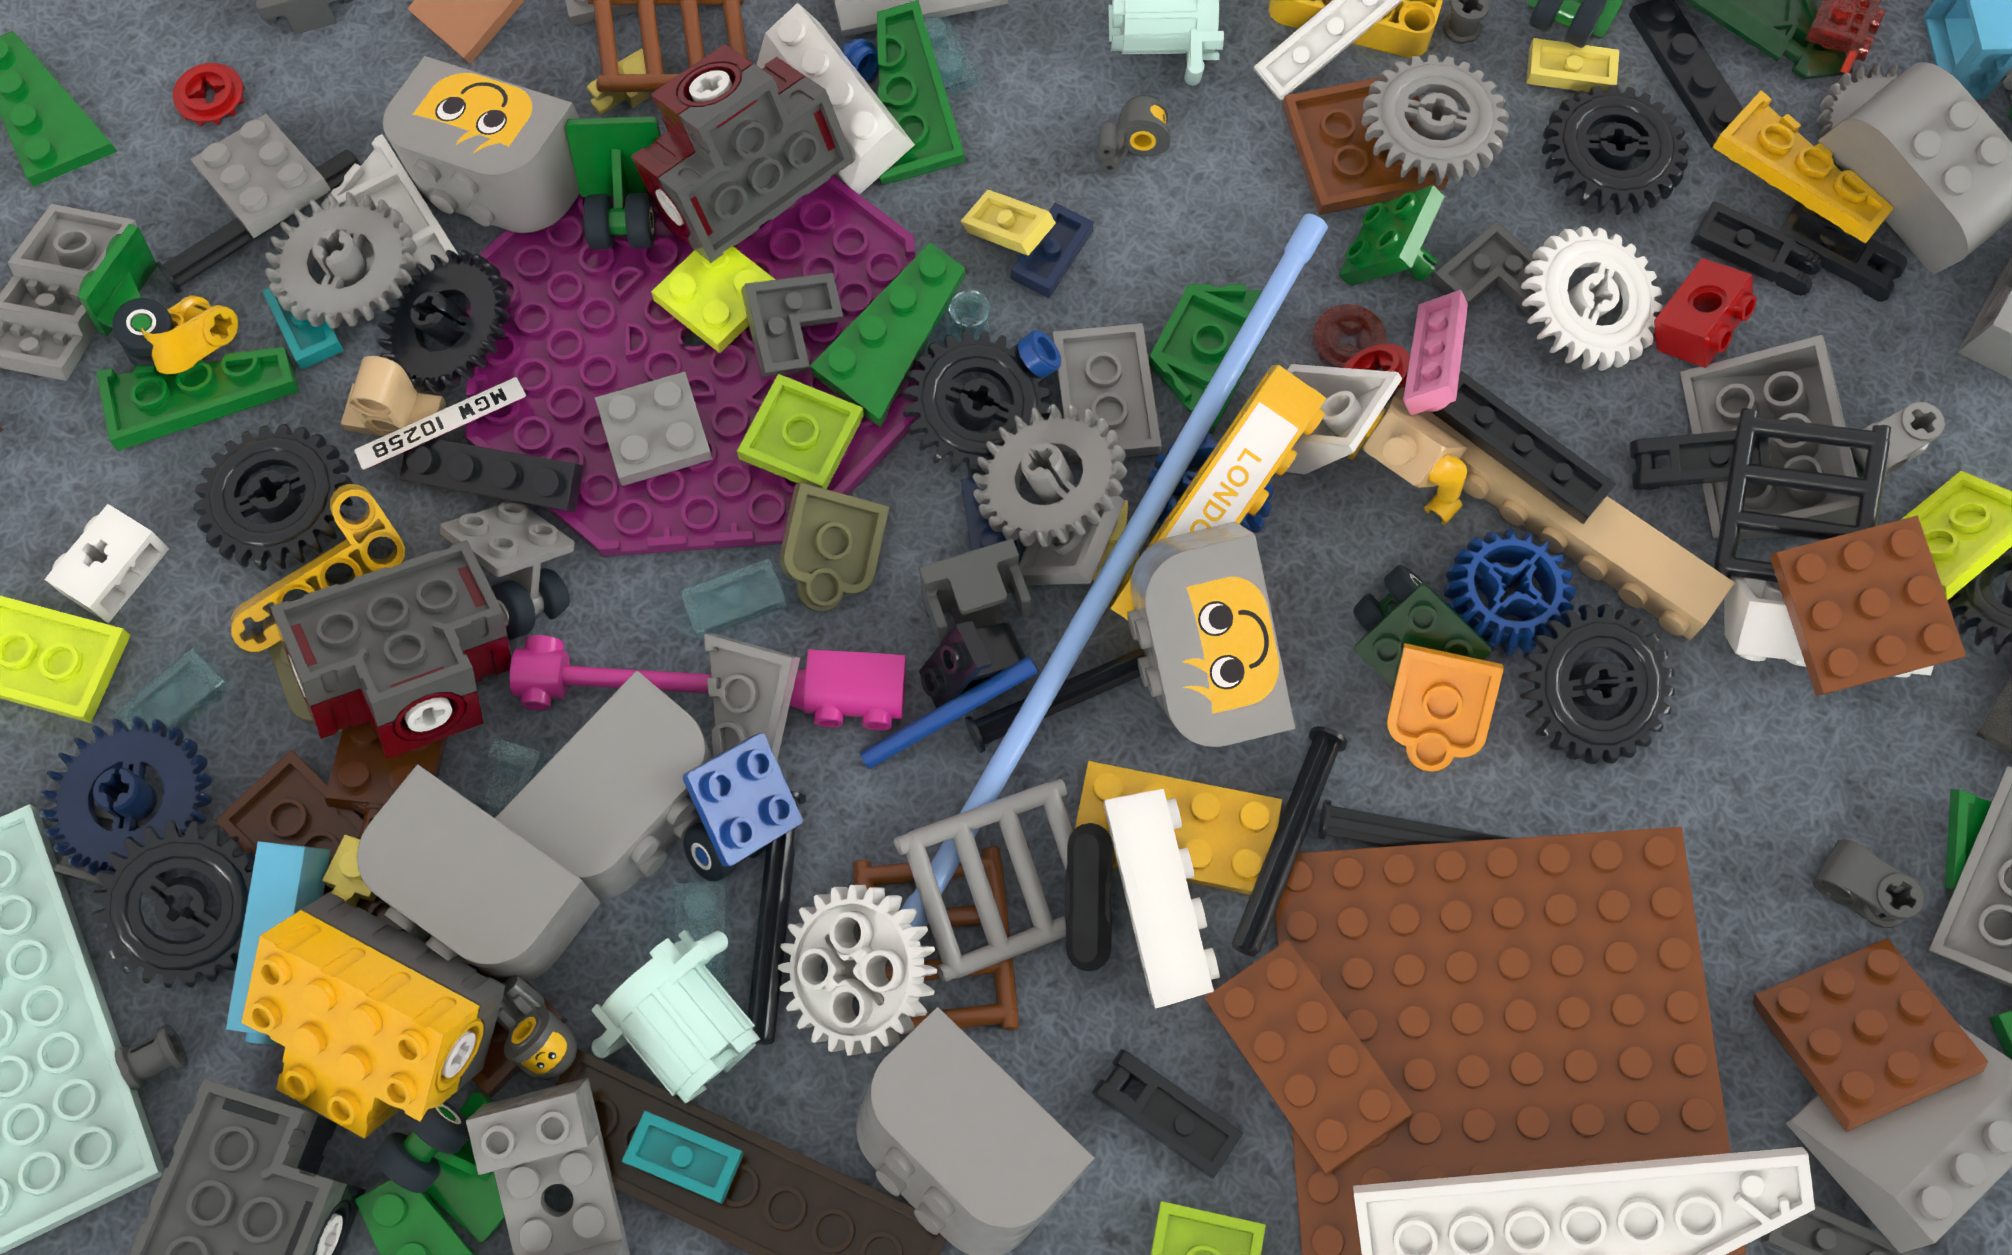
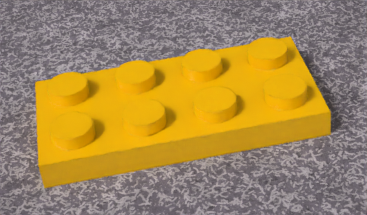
(1221, 826)

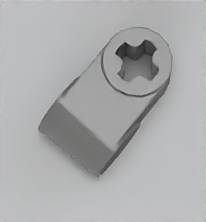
(1910, 434)

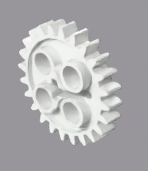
(857, 969)

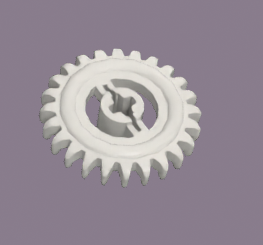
(1574, 313)

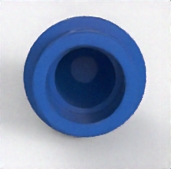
(863, 57)

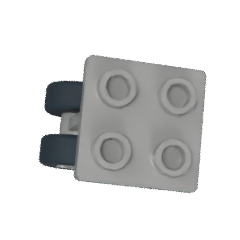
(515, 543)

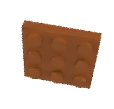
(1335, 151)
(1867, 605)
(1868, 1034)

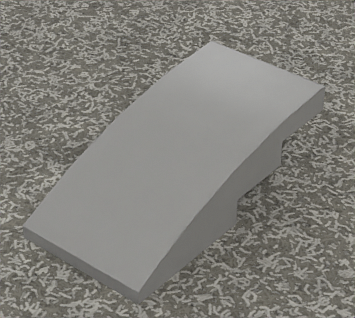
(40, 310)

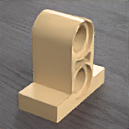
(385, 399)

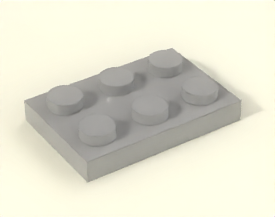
(260, 175)
(1111, 377)

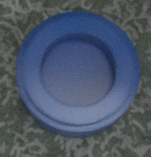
(1039, 353)

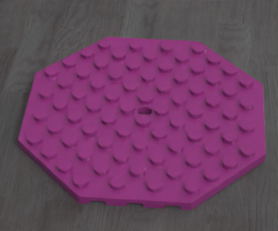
(592, 328)

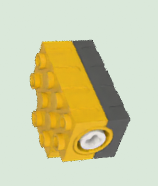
(367, 1015)

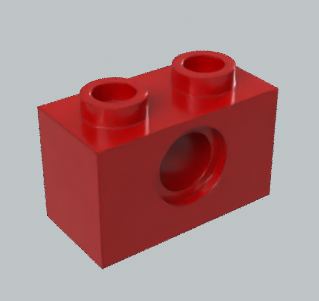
(1705, 313)

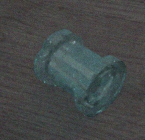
(974, 314)

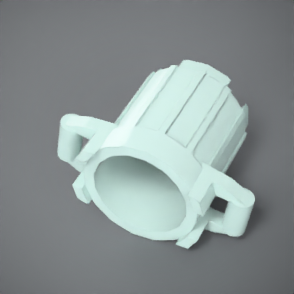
(1168, 29)
(677, 1017)

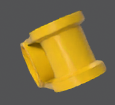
(196, 333)

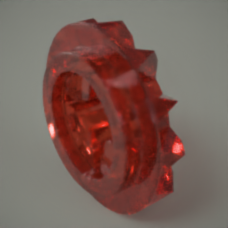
(1350, 320)

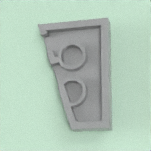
(748, 691)

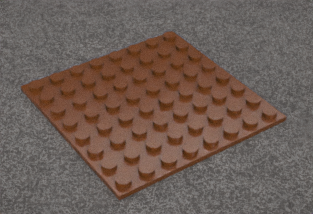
(1518, 1001)

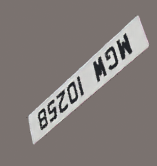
(439, 423)

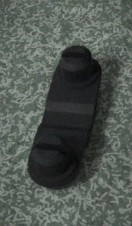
(1089, 897)

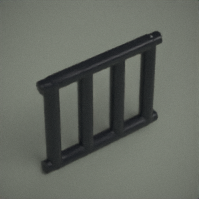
(1743, 472)

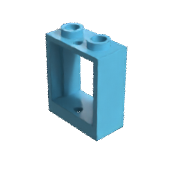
(1972, 41)

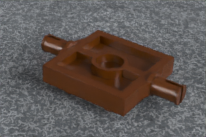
(366, 779)

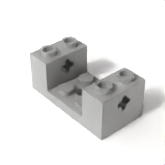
(545, 1142)

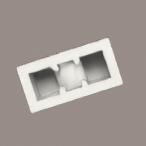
(107, 563)

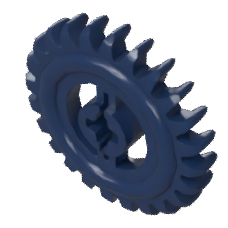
(114, 777)

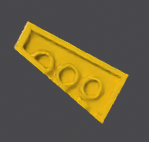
(1806, 172)

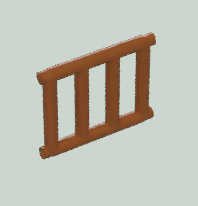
(655, 78)
(1006, 1009)

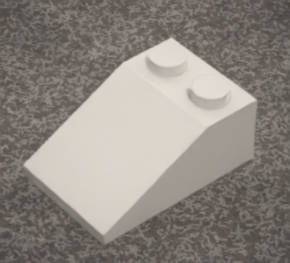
(1350, 410)

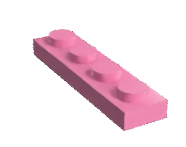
(1436, 353)

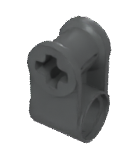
(1865, 883)

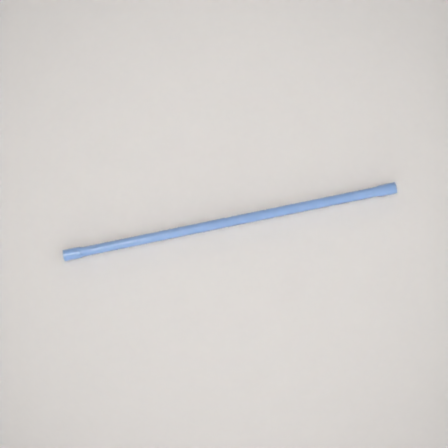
(1296, 255)

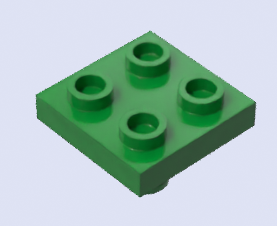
(1394, 238)

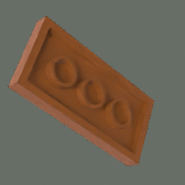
(1308, 1057)

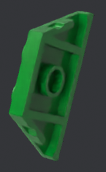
(1199, 339)

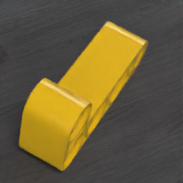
(1401, 32)
(312, 575)

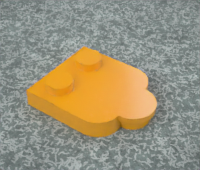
(1442, 705)

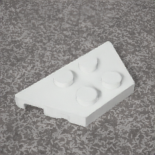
(387, 180)

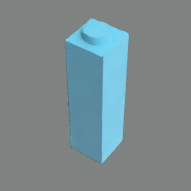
(281, 884)

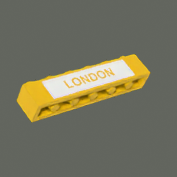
(1241, 463)

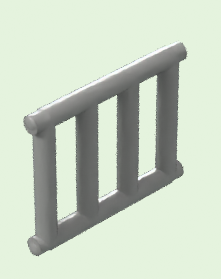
(960, 829)

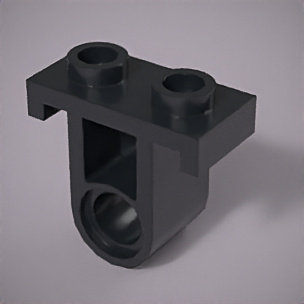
(968, 659)

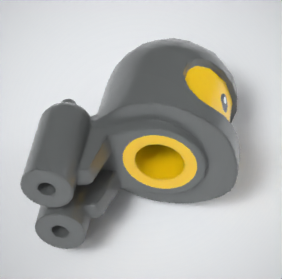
(1140, 132)
(536, 1037)

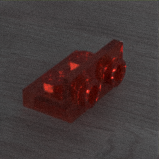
(1845, 27)

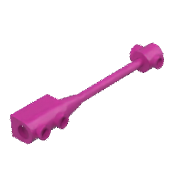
(829, 687)

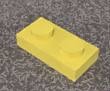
(1571, 67)
(1008, 222)

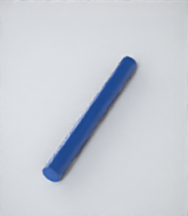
(949, 712)

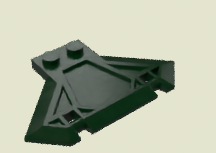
(1778, 30)

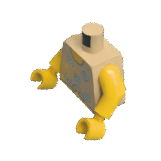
(1419, 454)

